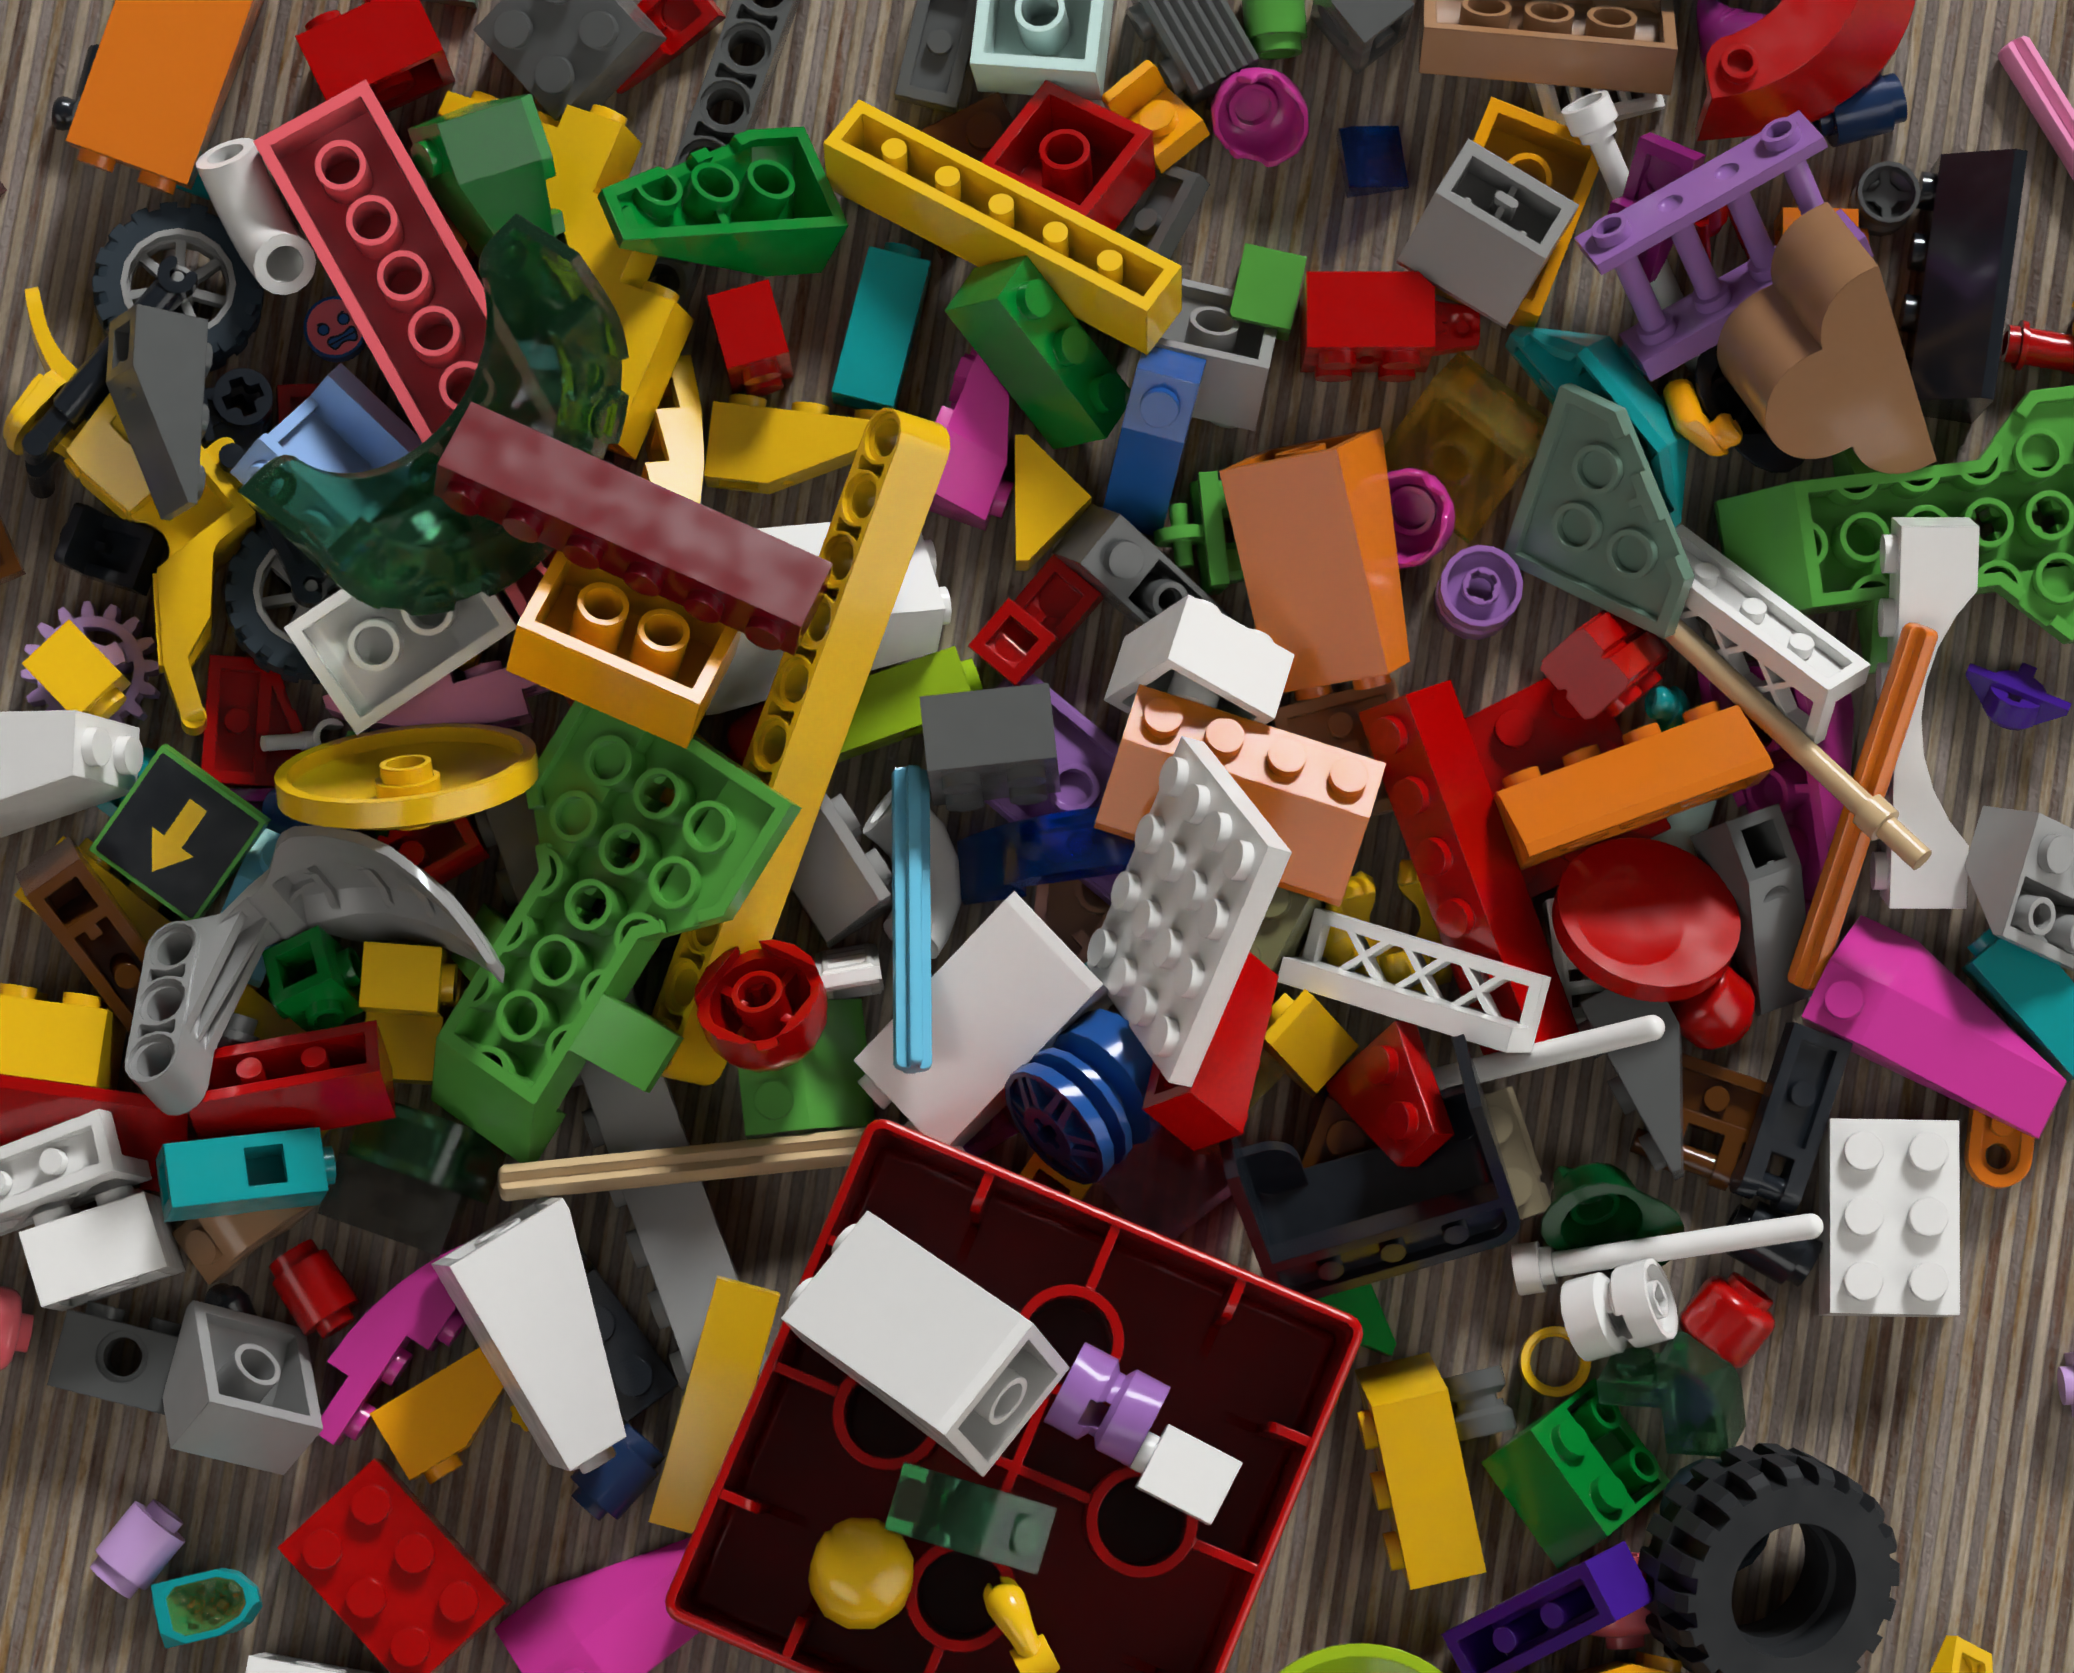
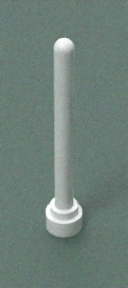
(1593, 122)
(1557, 1050)
(1541, 1266)

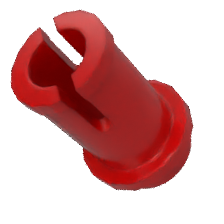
(2037, 348)

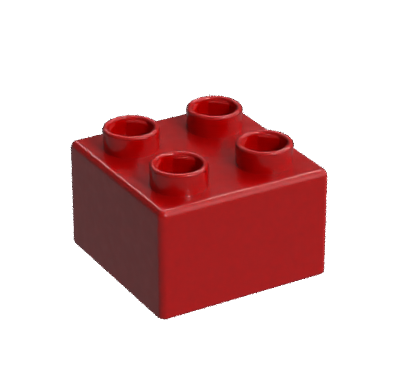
(1121, 1571)

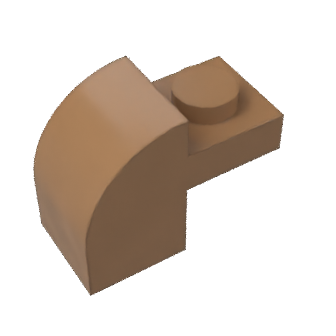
(223, 1242)

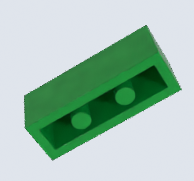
(1039, 352)

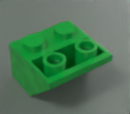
(1576, 1474)

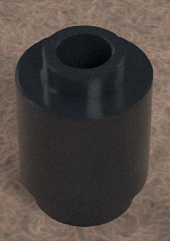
(1778, 1262)

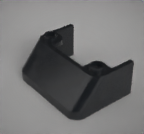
(1367, 1216)

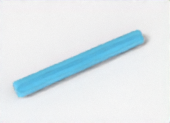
(911, 920)

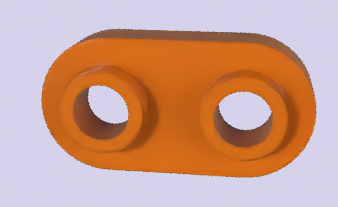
(1986, 1131)

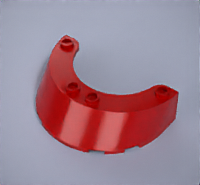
(1798, 59)

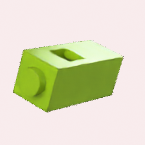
(891, 700)

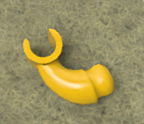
(1011, 1613)

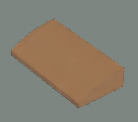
(1552, 42)

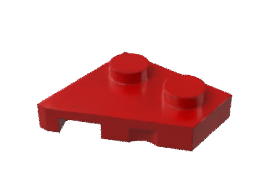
(1395, 1096)

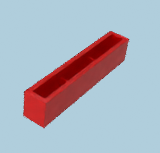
(1462, 847)

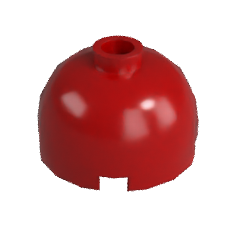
(762, 1006)

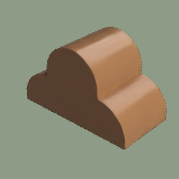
(1824, 353)

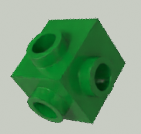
(314, 980)

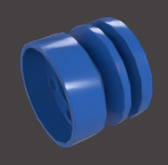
(1084, 1097)

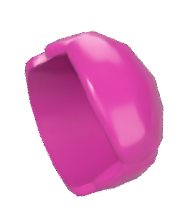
(1260, 116)
(1421, 515)

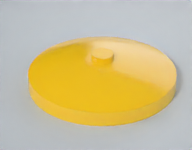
(406, 776)

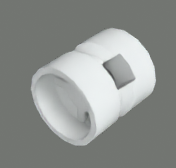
(1609, 1312)

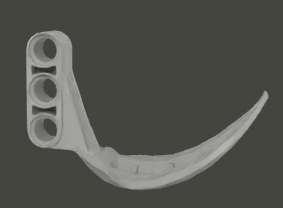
(203, 964)

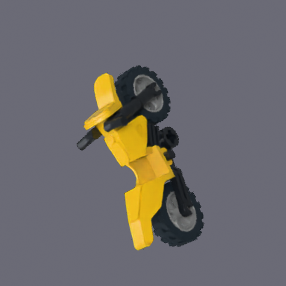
(76, 419)

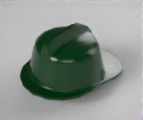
(1602, 1207)

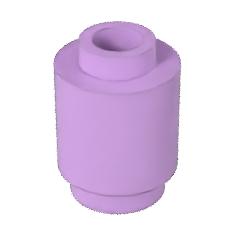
(138, 1547)

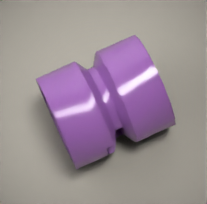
(1478, 592)
(1117, 1428)

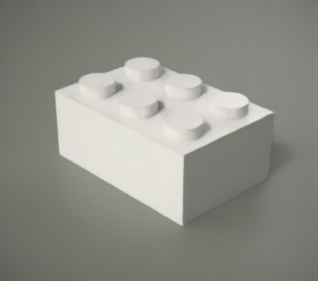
(1889, 1218)

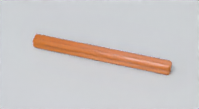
(1874, 775)

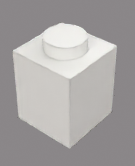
(1185, 1473)

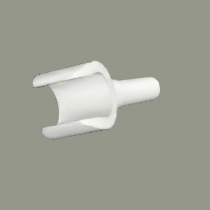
(303, 740)

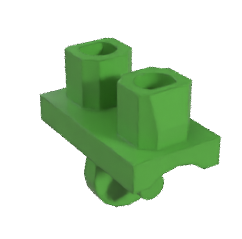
(1216, 560)

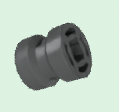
(1888, 186)
(1478, 1408)

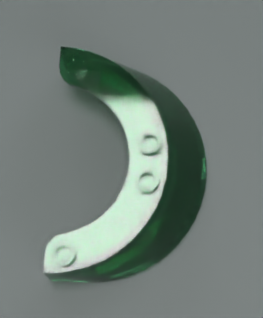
(543, 363)

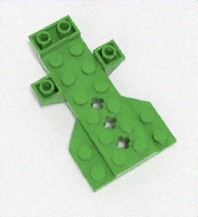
(1823, 535)
(567, 973)

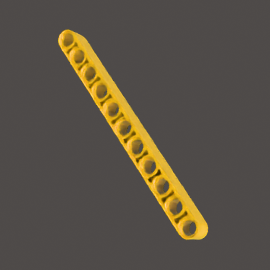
(818, 694)

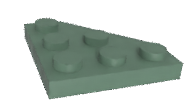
(1598, 518)

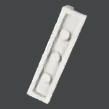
(1781, 638)
(1409, 1005)
(63, 1168)

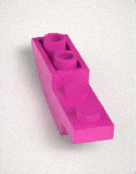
(376, 1347)

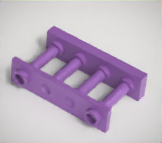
(1694, 323)

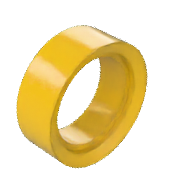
(1528, 1376)

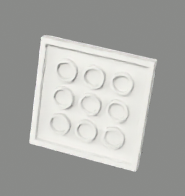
(1187, 909)

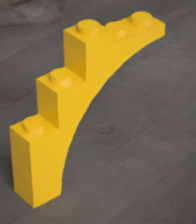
(588, 155)

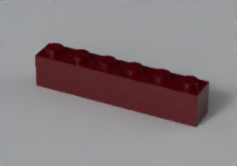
(631, 529)

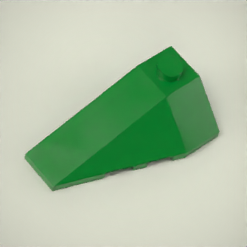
(488, 167)
(738, 208)

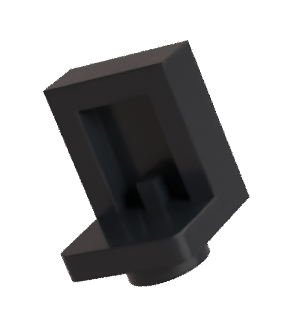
(110, 549)

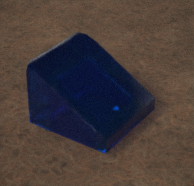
(1371, 160)

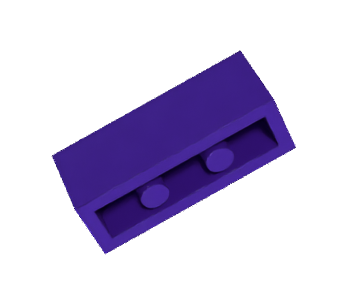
(1550, 1614)

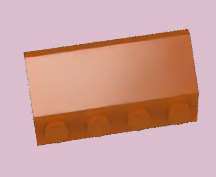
(1632, 784)
(1304, 788)

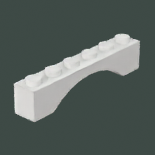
(1930, 582)

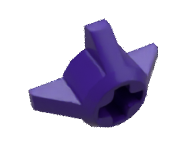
(2015, 697)

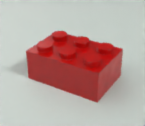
(394, 1573)

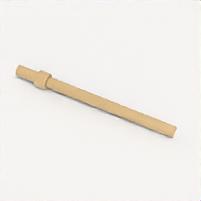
(1872, 813)

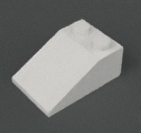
(386, 656)

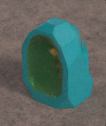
(204, 1605)

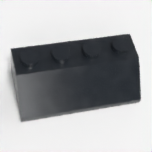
(1962, 279)

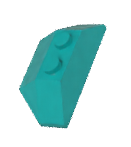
(1607, 370)

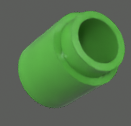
(1275, 27)

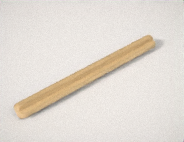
(677, 1165)

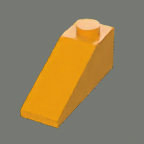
(440, 1417)

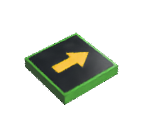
(179, 834)

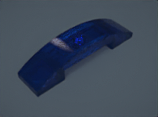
(1038, 853)

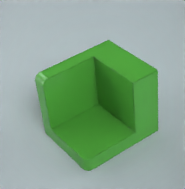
(1268, 288)

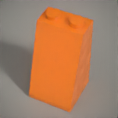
(160, 86)
(1322, 558)

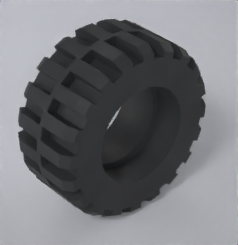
(1715, 1524)

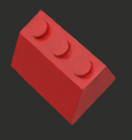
(140, 1126)

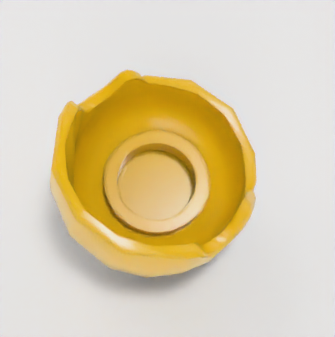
(861, 1573)

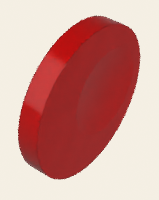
(1646, 919)

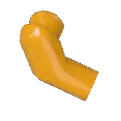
(1690, 421)

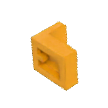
(1150, 103)

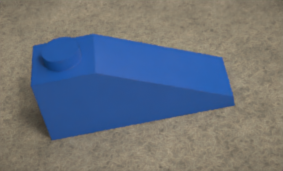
(1153, 437)

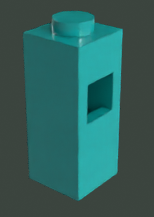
(882, 328)
(2029, 994)
(244, 1174)

